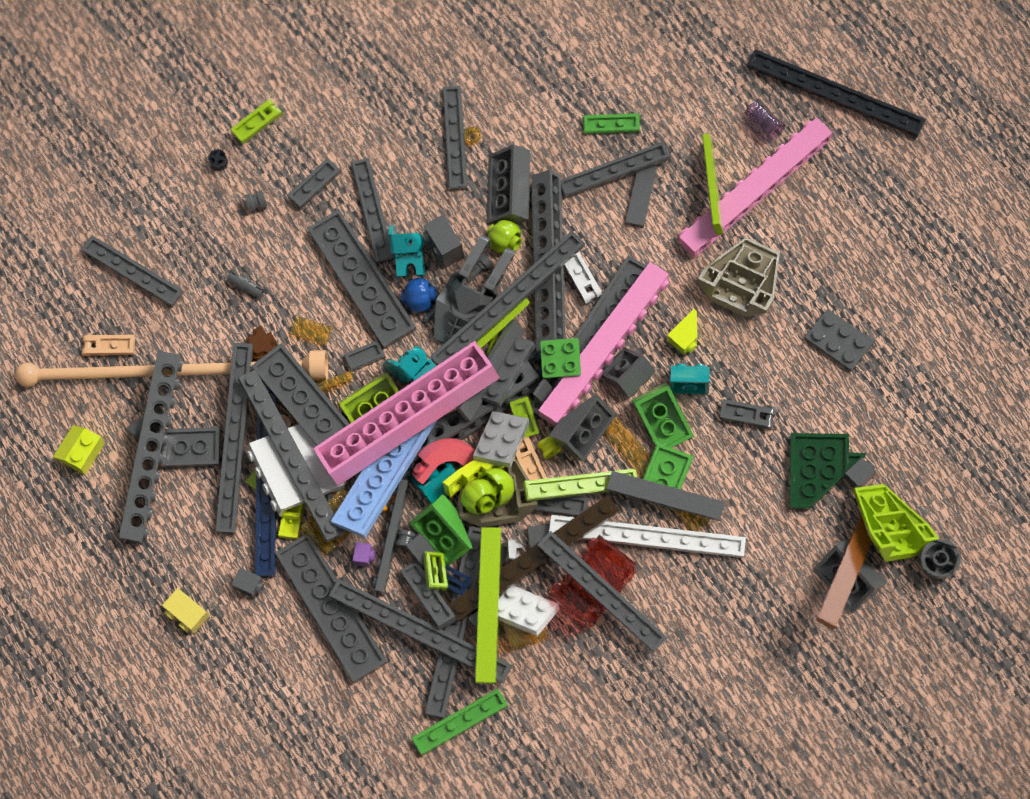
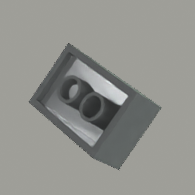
(583, 427)

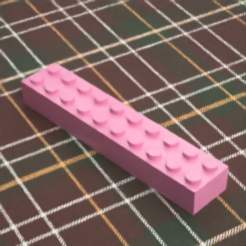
(406, 413)

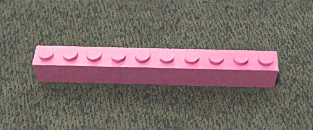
(757, 185)
(605, 343)

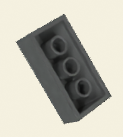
(508, 185)

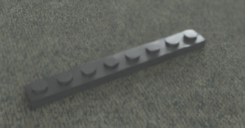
(602, 591)

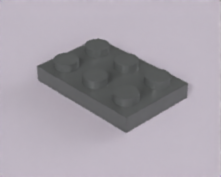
(839, 340)
(192, 447)

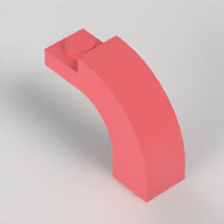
(440, 452)

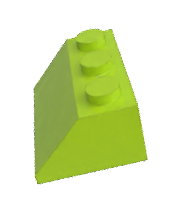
(368, 397)

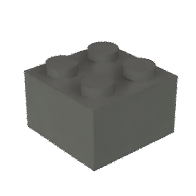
(443, 241)

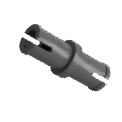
(245, 284)

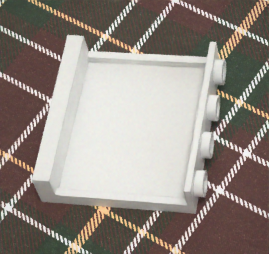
(277, 479)

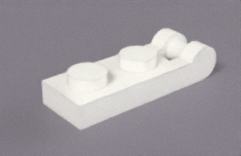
(582, 278)

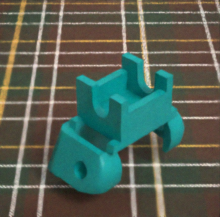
(400, 245)
(409, 366)

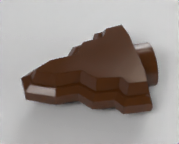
(262, 342)

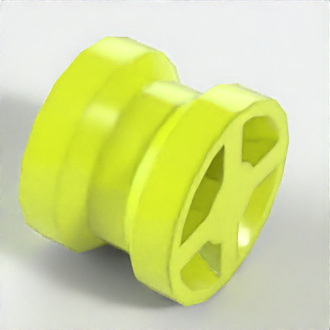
(548, 447)

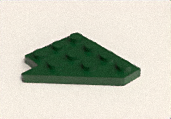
(817, 466)

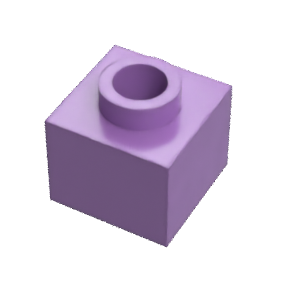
(363, 554)

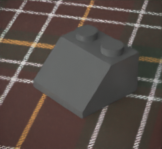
(628, 372)

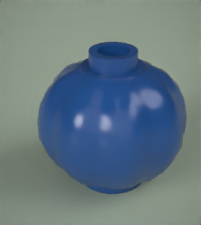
(419, 295)

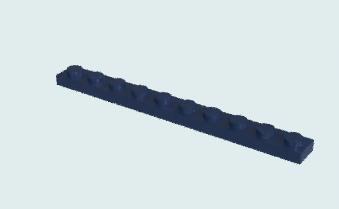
(265, 521)

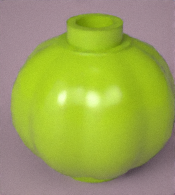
(504, 235)
(476, 494)

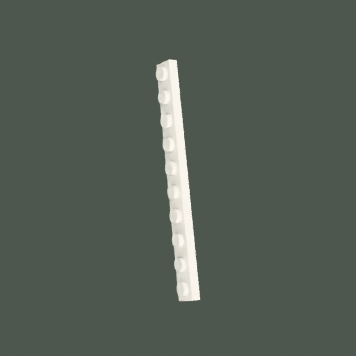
(662, 538)

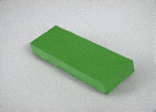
(611, 124)

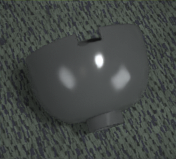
(940, 559)

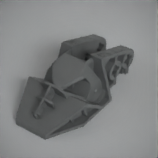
(461, 303)

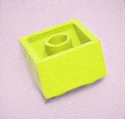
(79, 449)

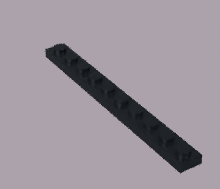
(836, 93)

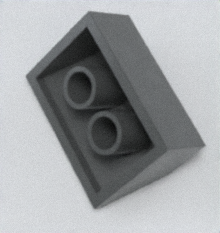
(867, 581)

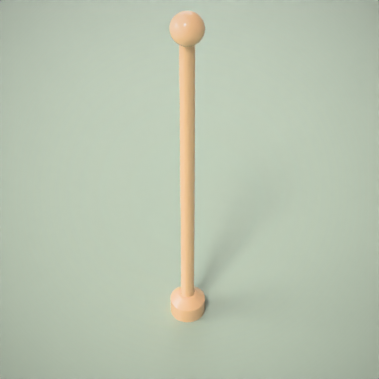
(28, 374)

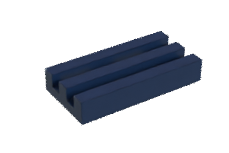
(463, 585)

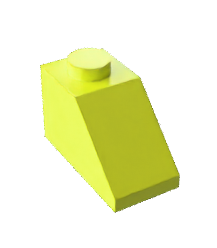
(684, 335)

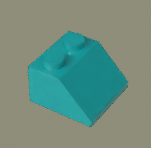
(689, 379)
(433, 485)

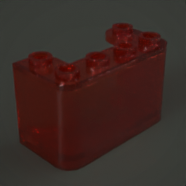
(610, 565)

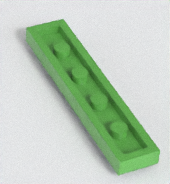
(460, 722)

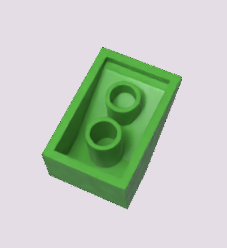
(662, 416)
(443, 529)

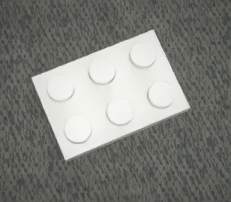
(526, 610)

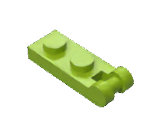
(256, 121)

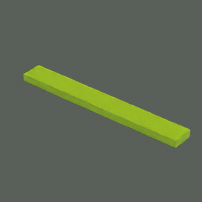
(488, 605)

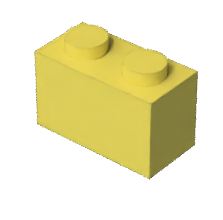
(185, 611)

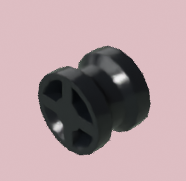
(215, 156)

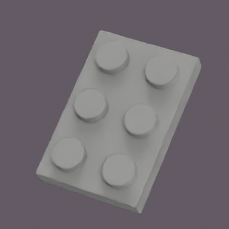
(501, 439)

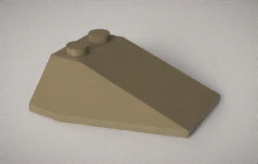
(742, 278)
(510, 512)

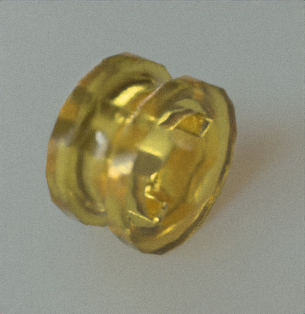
(472, 141)

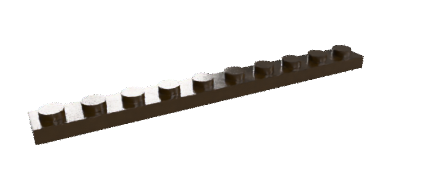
(535, 557)

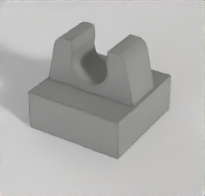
(508, 551)

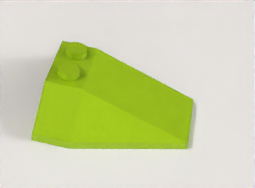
(892, 524)

